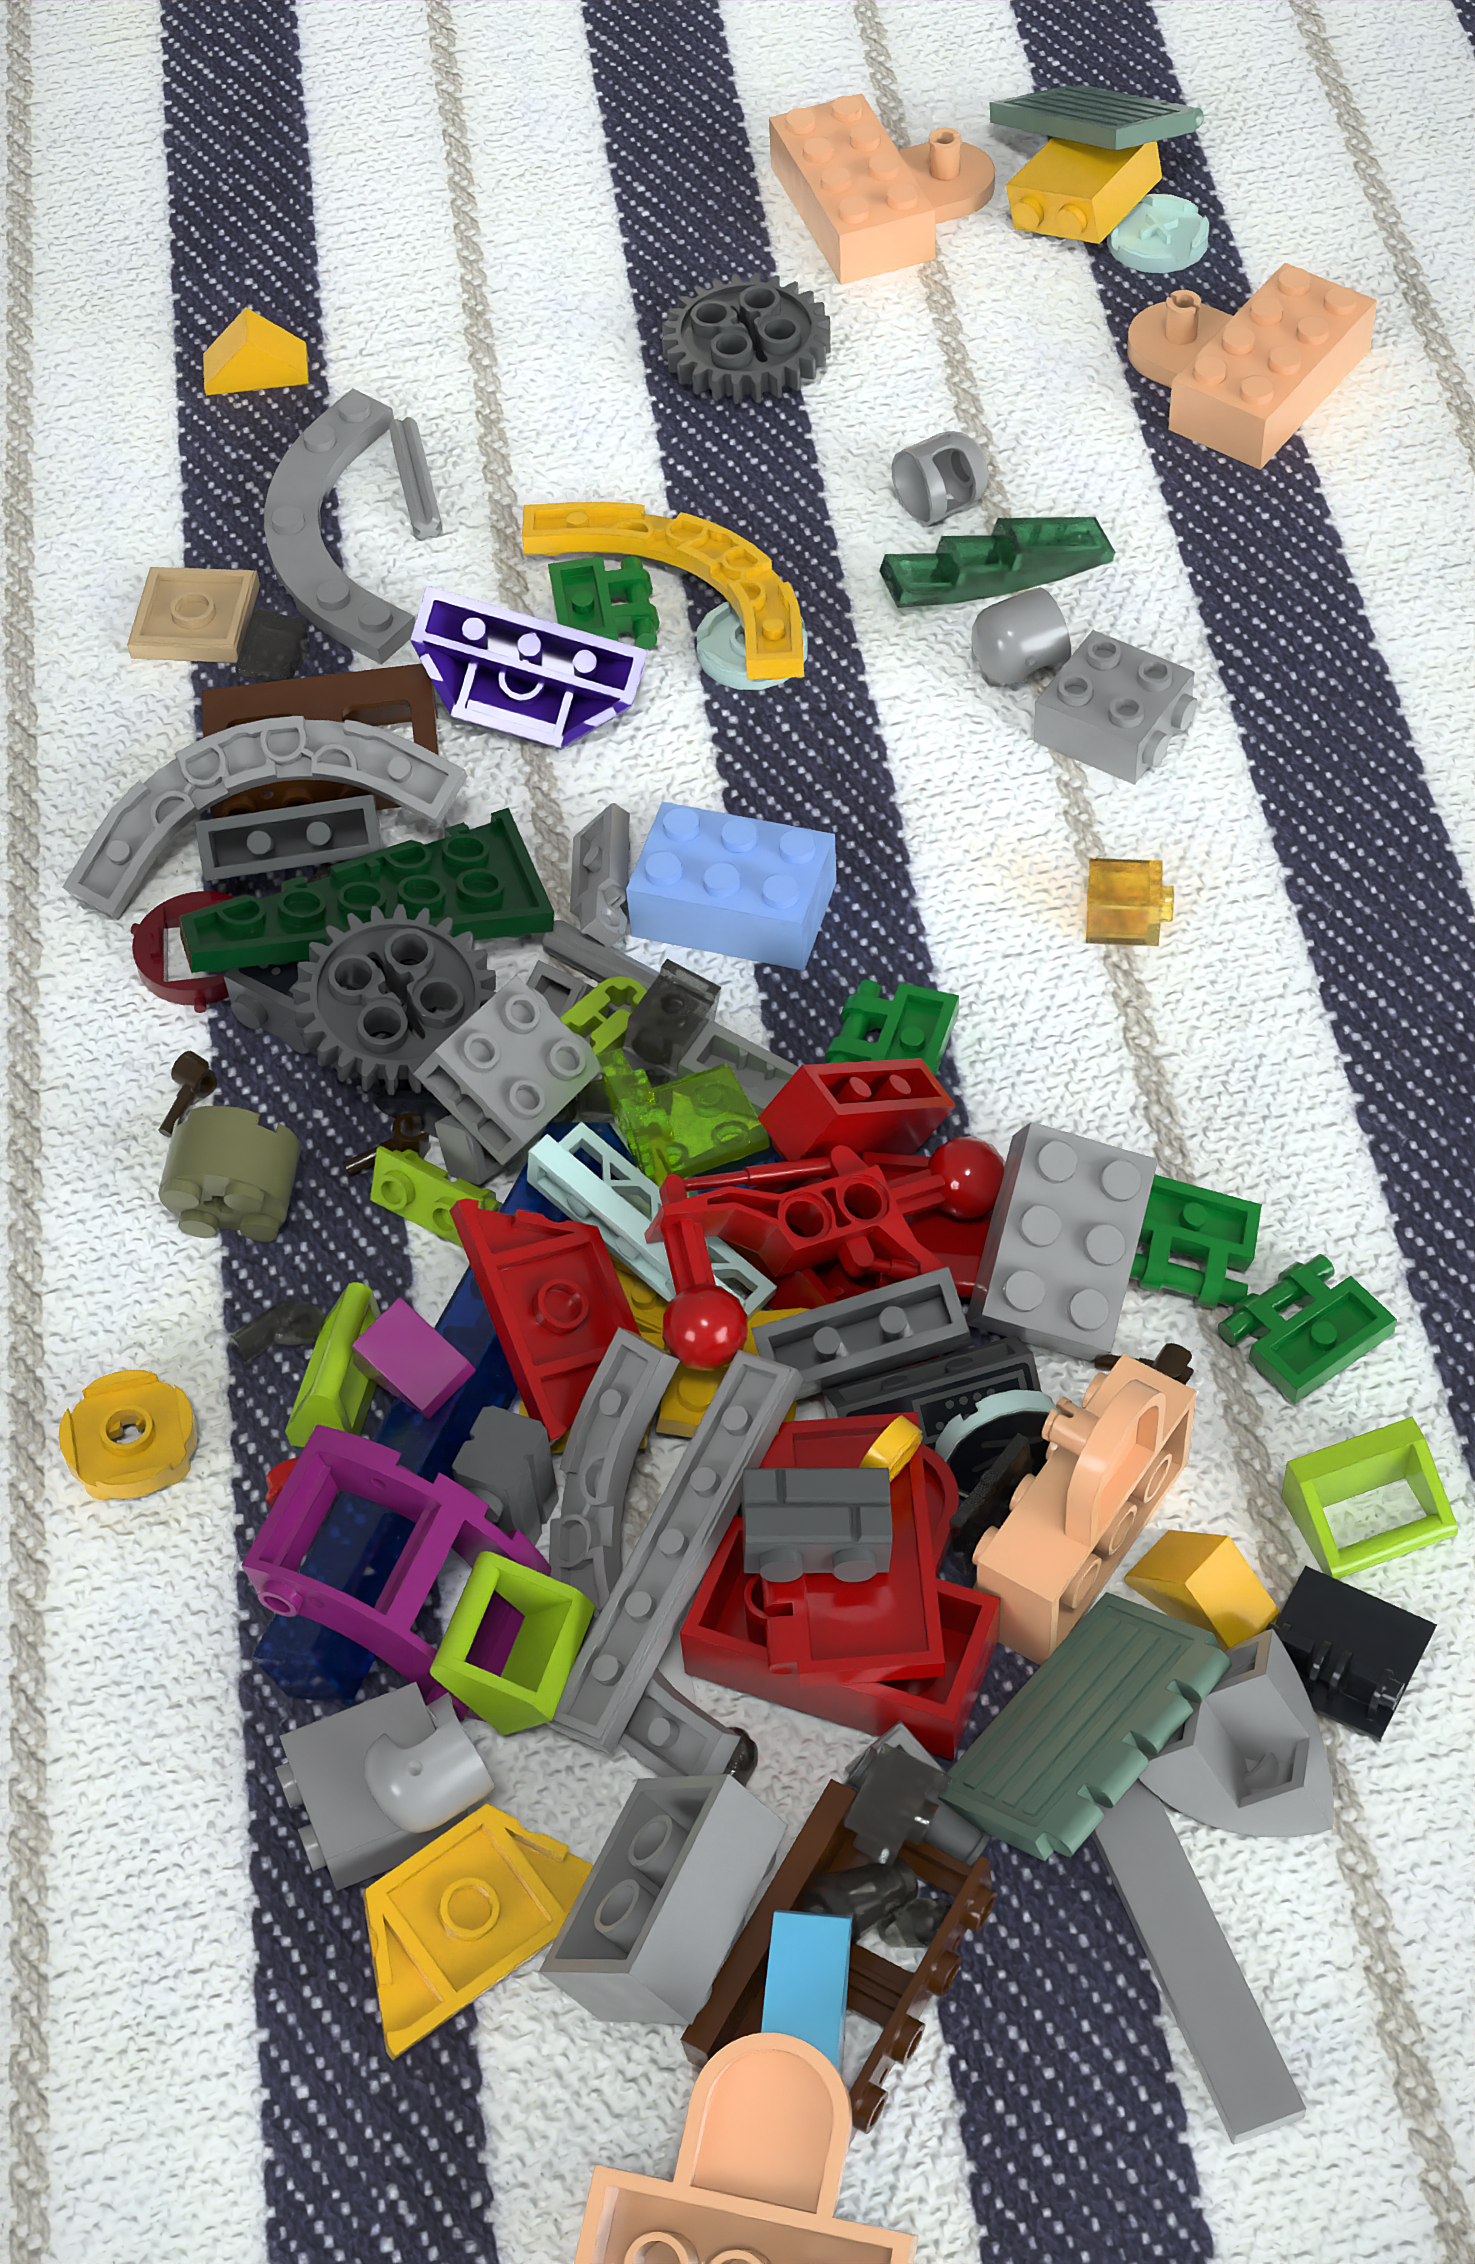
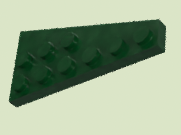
(470, 875)

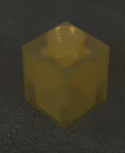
(1127, 902)

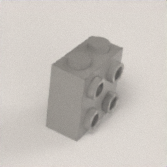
(1115, 707)
(509, 1069)
(328, 1777)

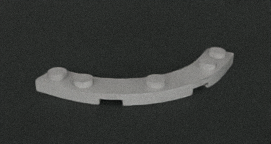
(294, 530)
(242, 760)
(585, 1544)

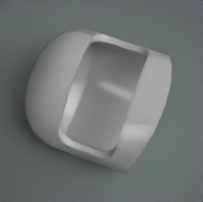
(936, 468)
(1020, 636)
(431, 1780)

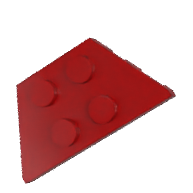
(548, 1301)

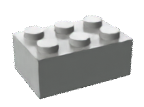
(1061, 1242)
(665, 1899)

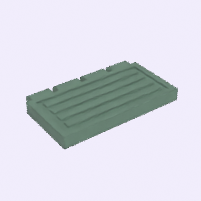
(1096, 116)
(1081, 1727)

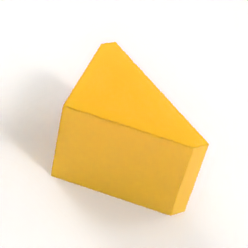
(254, 357)
(1204, 1584)

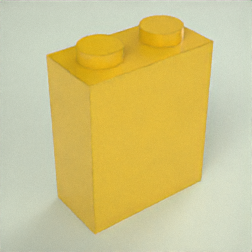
(1081, 188)

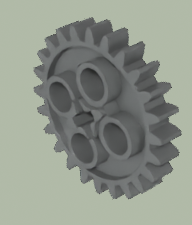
(717, 353)
(344, 1019)

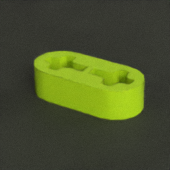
(592, 1012)

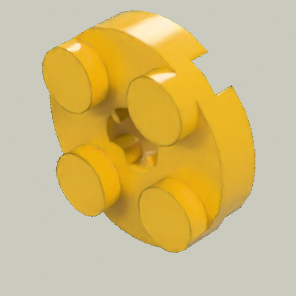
(133, 1468)

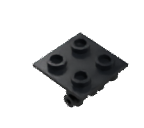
(1351, 1650)

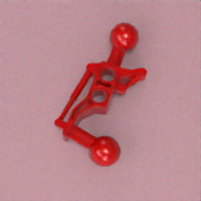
(709, 1324)

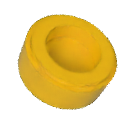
(894, 1447)

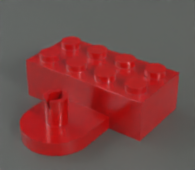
(727, 1642)

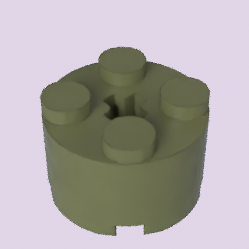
(229, 1173)

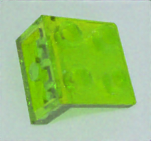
(681, 1123)

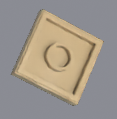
(193, 614)

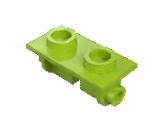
(423, 1191)

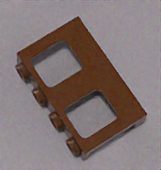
(363, 696)
(876, 1986)

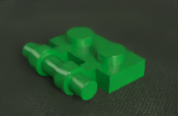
(584, 596)
(911, 1025)
(1199, 1225)
(1318, 1340)

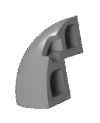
(1249, 1751)

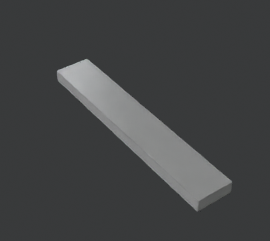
(674, 1551)
(1196, 1967)

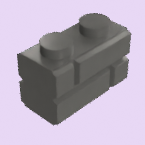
(509, 1470)
(816, 1522)

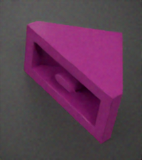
(411, 1359)

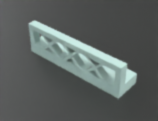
(598, 1203)

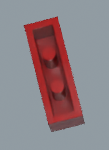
(856, 1105)

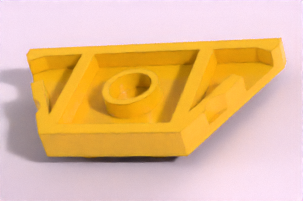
(464, 1919)

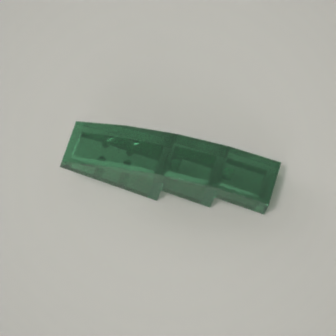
(1011, 559)

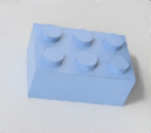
(732, 885)

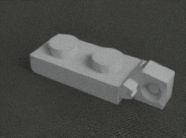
(601, 875)

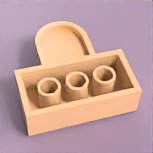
(864, 197)
(1255, 374)
(1086, 1504)
(750, 2175)

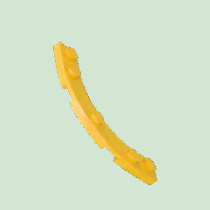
(697, 545)

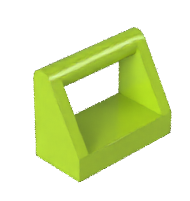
(333, 1387)
(1359, 1467)
(540, 1655)

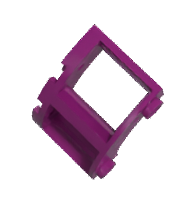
(444, 1519)

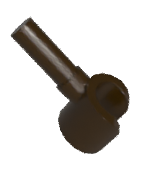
(196, 1080)
(404, 1137)
(1170, 1361)

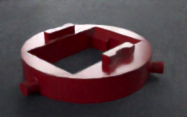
(151, 952)

